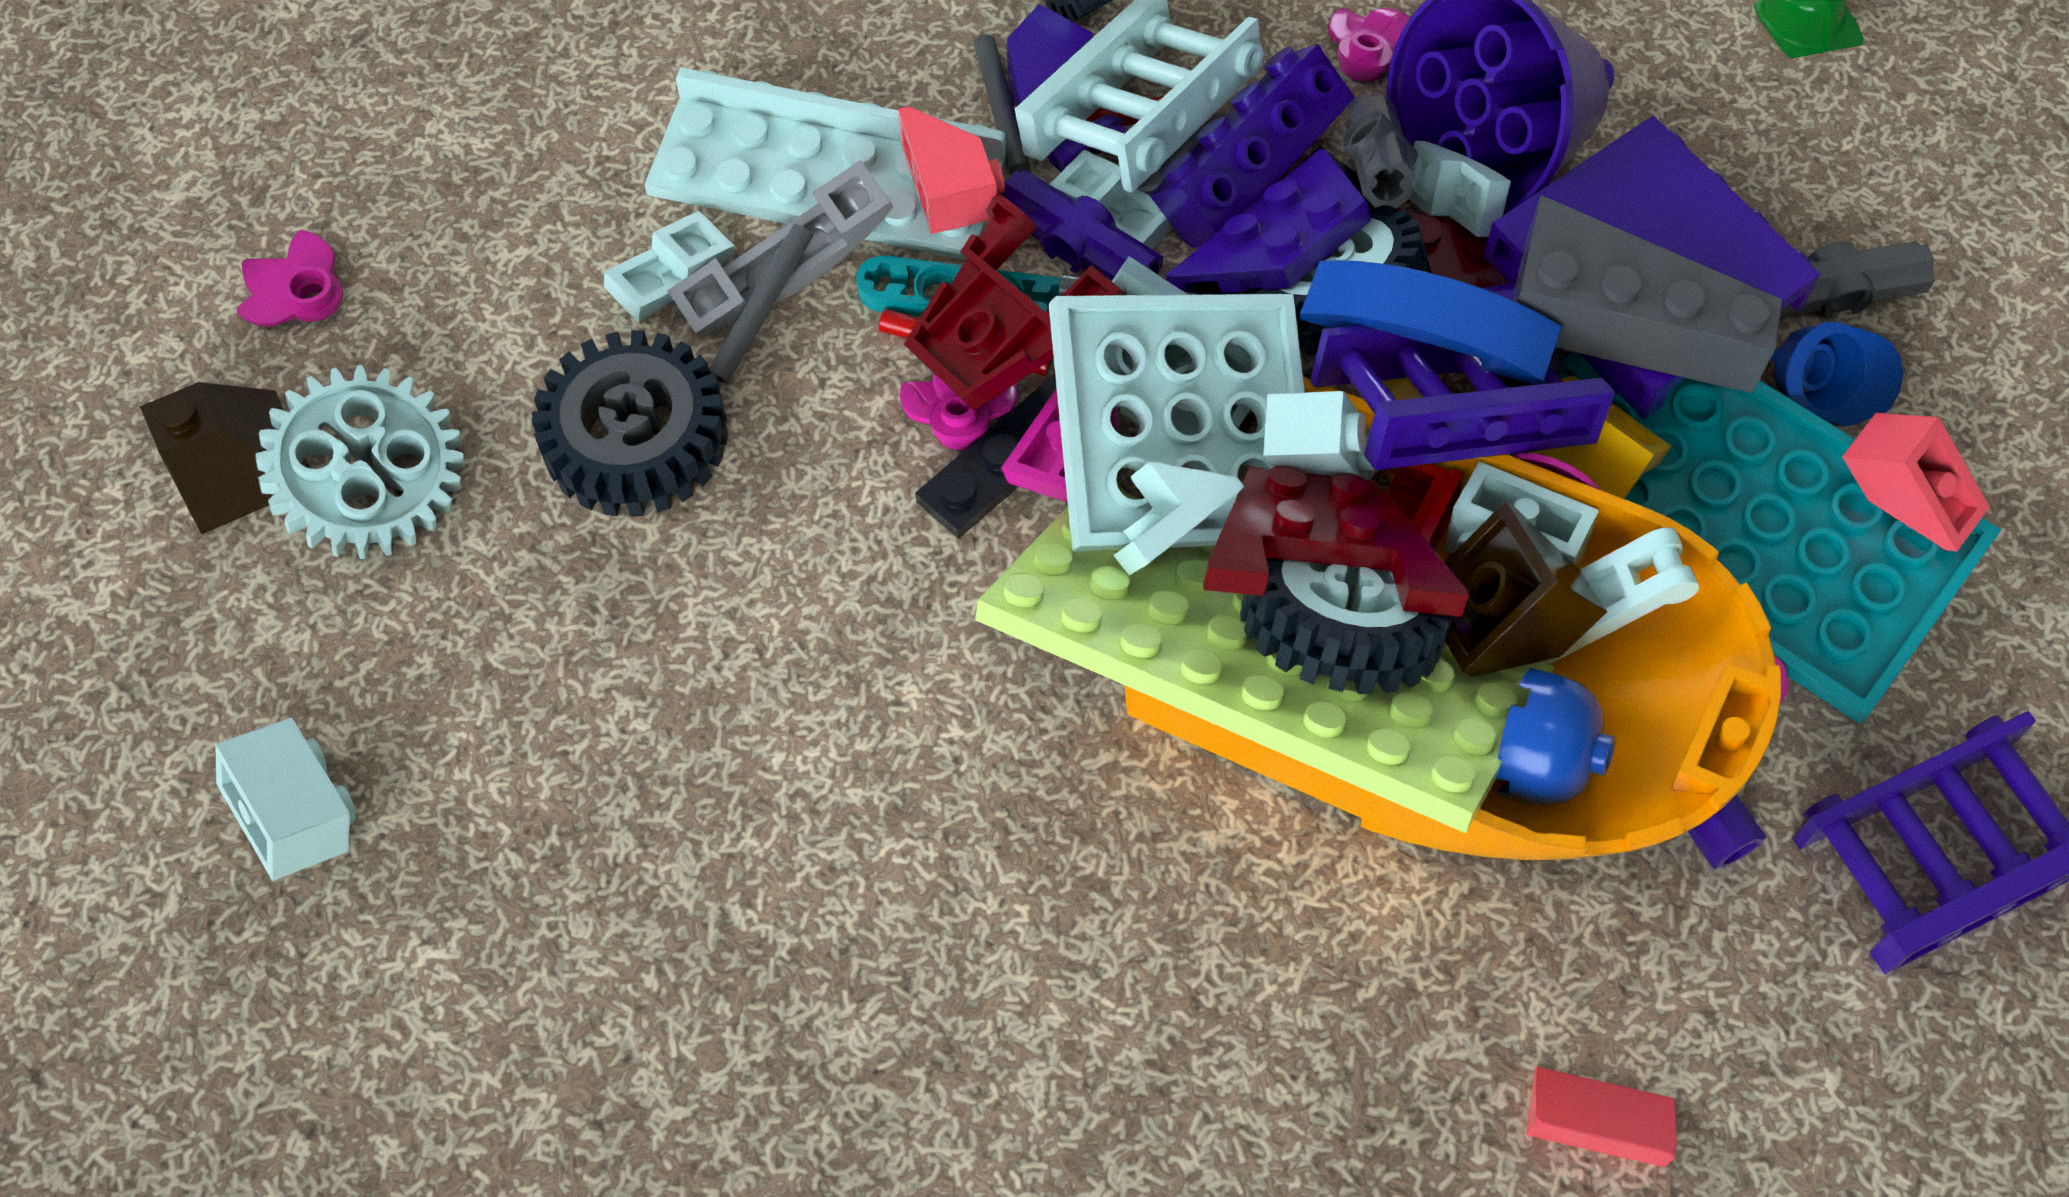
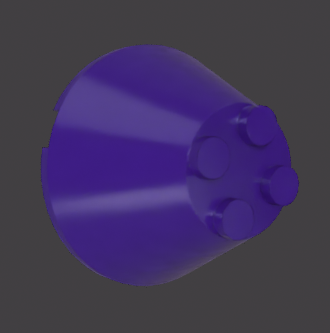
(1499, 87)

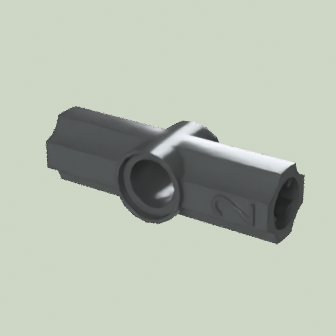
(1379, 150)
(1860, 277)

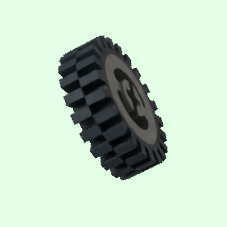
(624, 390)

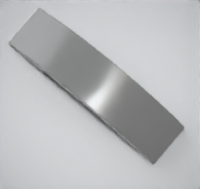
(844, 216)

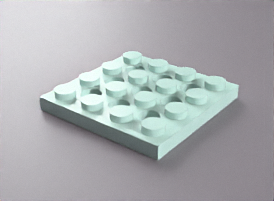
(1144, 327)

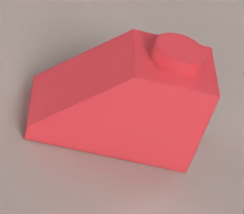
(948, 171)
(1917, 477)

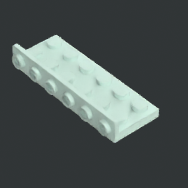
(771, 146)

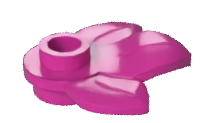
(1366, 40)
(283, 284)
(948, 414)

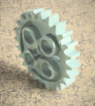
(320, 495)

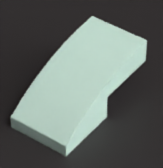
(1102, 180)
(1458, 188)
(676, 253)

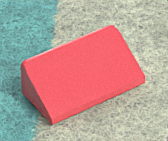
(1602, 1117)

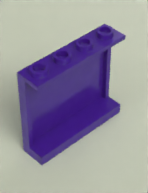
(1672, 199)

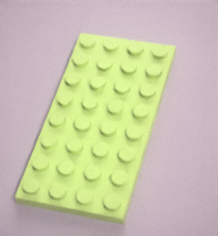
(1188, 648)

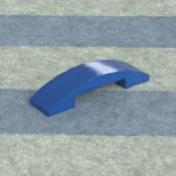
(1436, 312)

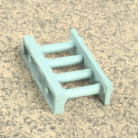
(1127, 50)

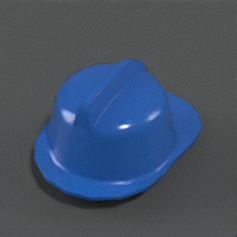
(1843, 367)

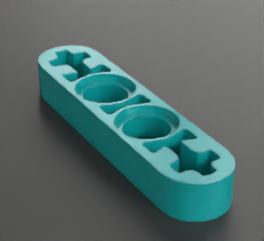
(928, 273)

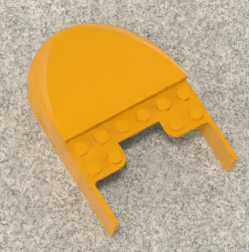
(1679, 689)

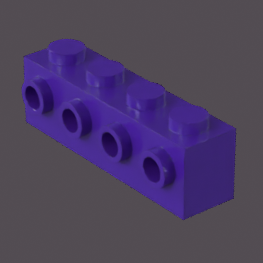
(1252, 144)

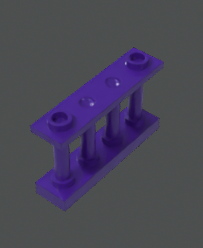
(1449, 424)
(1960, 901)

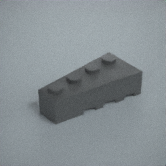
(1643, 302)

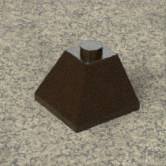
(211, 447)
(1522, 597)

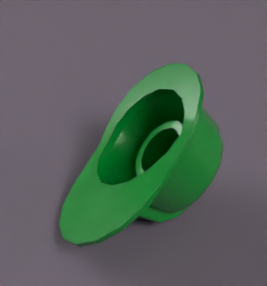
(1809, 25)

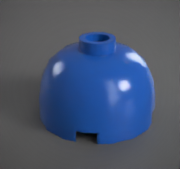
(1553, 741)

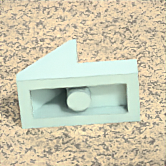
(1179, 503)

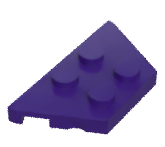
(1281, 232)

